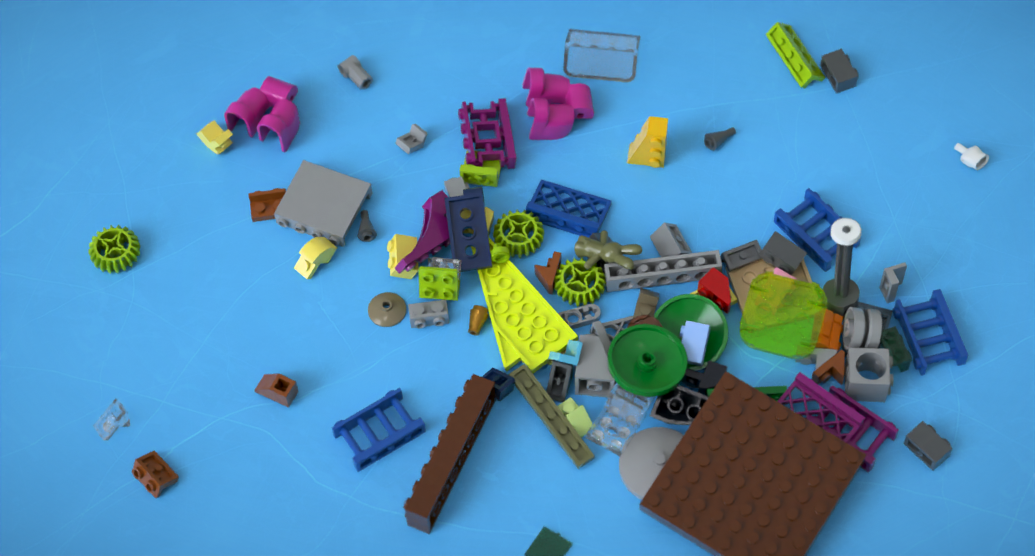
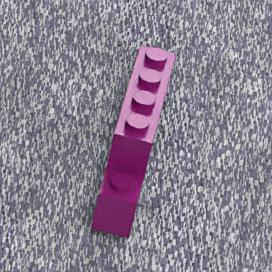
(433, 233)

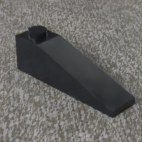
(678, 406)

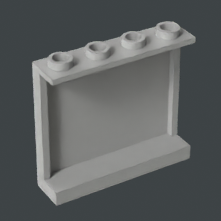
(322, 202)

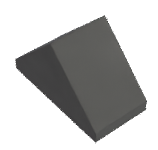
(559, 380)

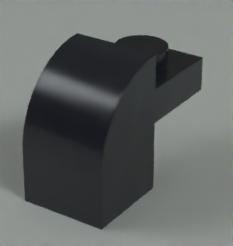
(704, 381)

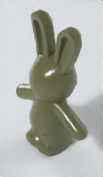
(609, 251)

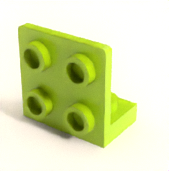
(486, 175)
(438, 283)

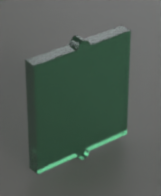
(548, 544)

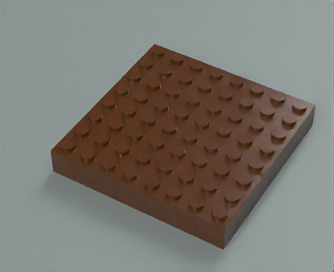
(751, 476)

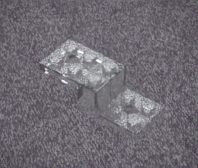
(624, 415)

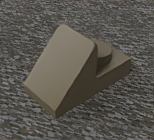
(646, 303)

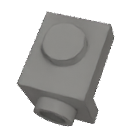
(413, 140)

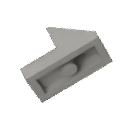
(818, 357)

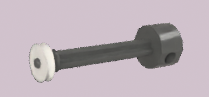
(841, 290)

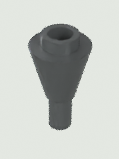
(715, 139)
(366, 229)

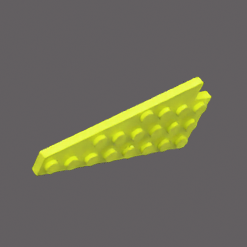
(521, 317)

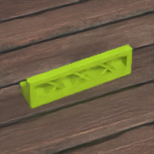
(794, 54)

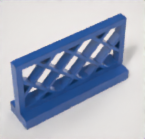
(563, 219)

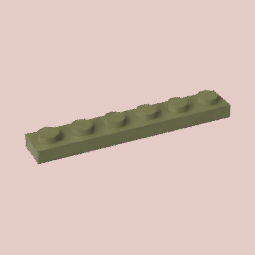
(552, 416)

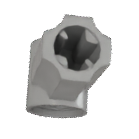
(352, 68)

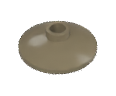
(387, 316)

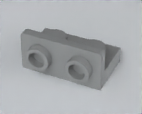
(428, 314)

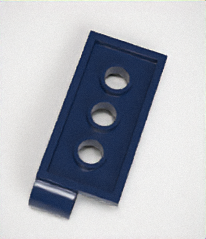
(474, 202)

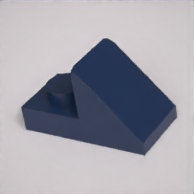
(503, 382)

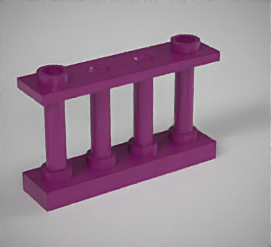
(886, 429)

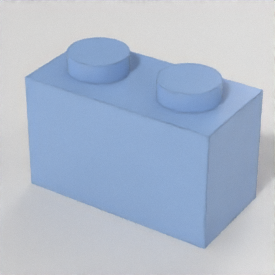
(695, 341)

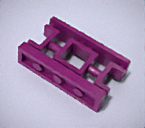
(501, 133)

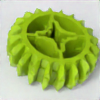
(517, 239)
(115, 256)
(577, 288)

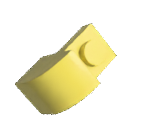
(215, 137)
(314, 253)

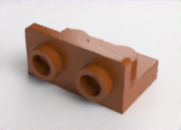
(265, 203)
(154, 473)

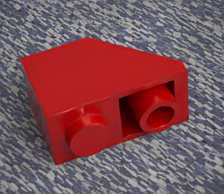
(716, 288)

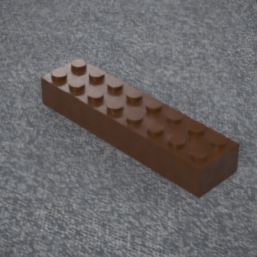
(450, 453)

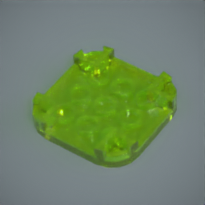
(783, 316)

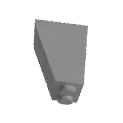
(592, 371)

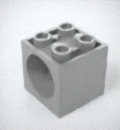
(873, 360)

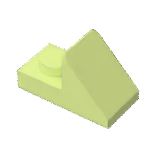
(576, 416)

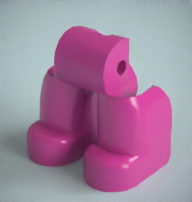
(254, 103)
(550, 119)

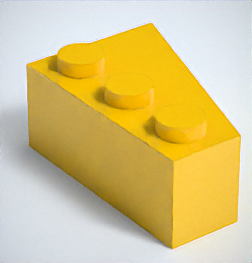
(650, 143)

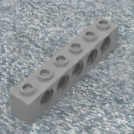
(661, 271)

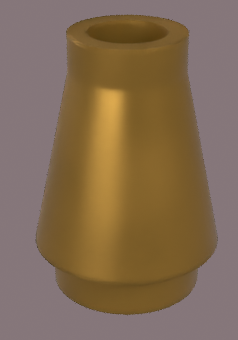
(478, 316)

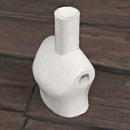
(972, 156)

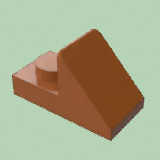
(547, 274)
(833, 367)

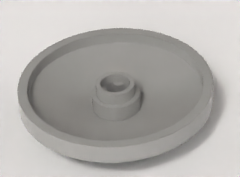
(646, 458)

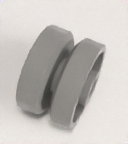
(861, 328)

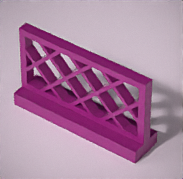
(826, 400)

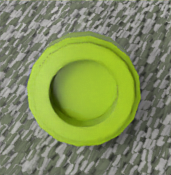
(500, 253)

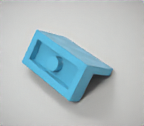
(571, 355)

